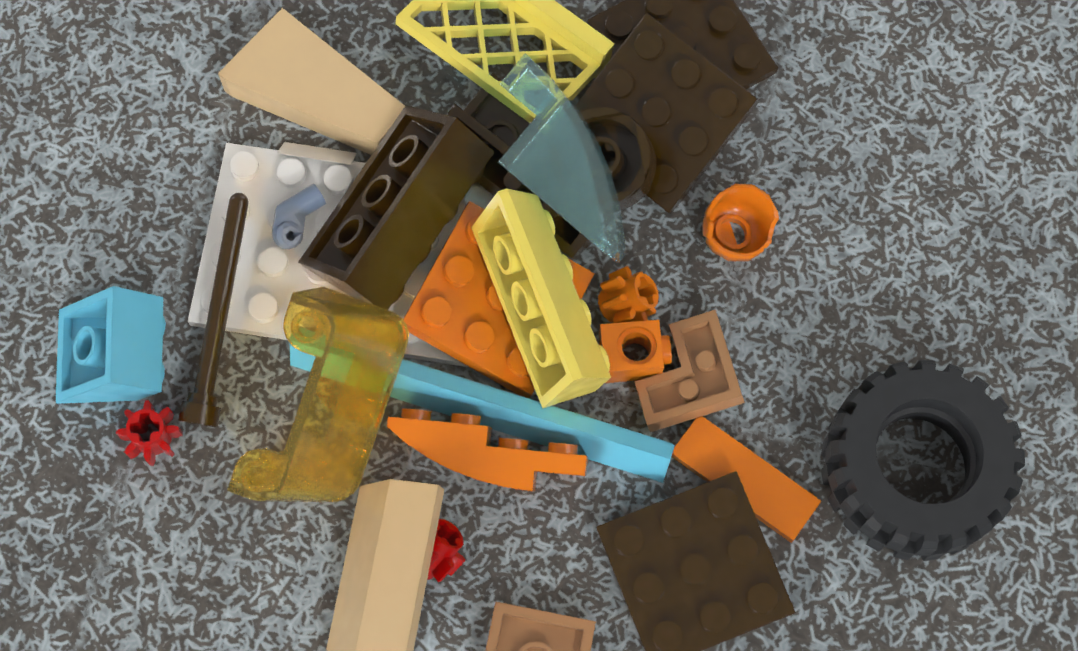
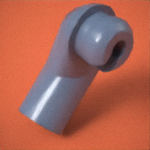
(291, 215)

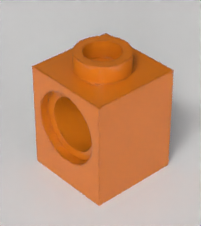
(646, 333)

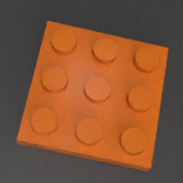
(463, 314)

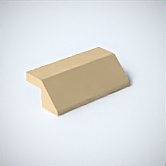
(386, 567)

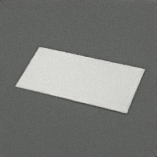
(317, 153)

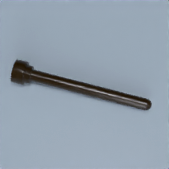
(201, 403)

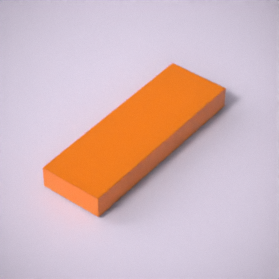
(772, 495)

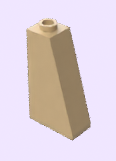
(310, 84)

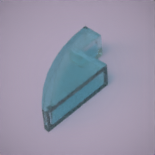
(563, 159)

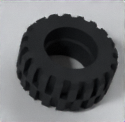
(966, 416)

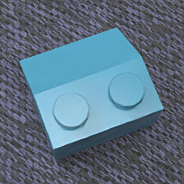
(110, 347)

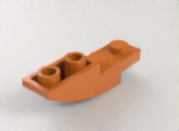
(466, 449)

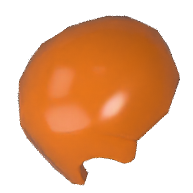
(746, 207)

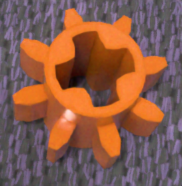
(627, 296)

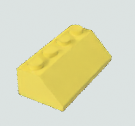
(540, 298)

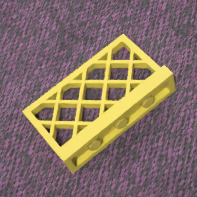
(546, 19)

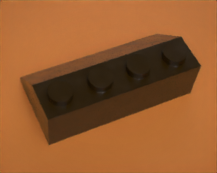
(397, 206)

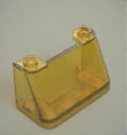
(342, 404)

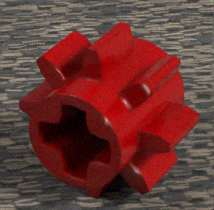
(159, 440)
(445, 554)

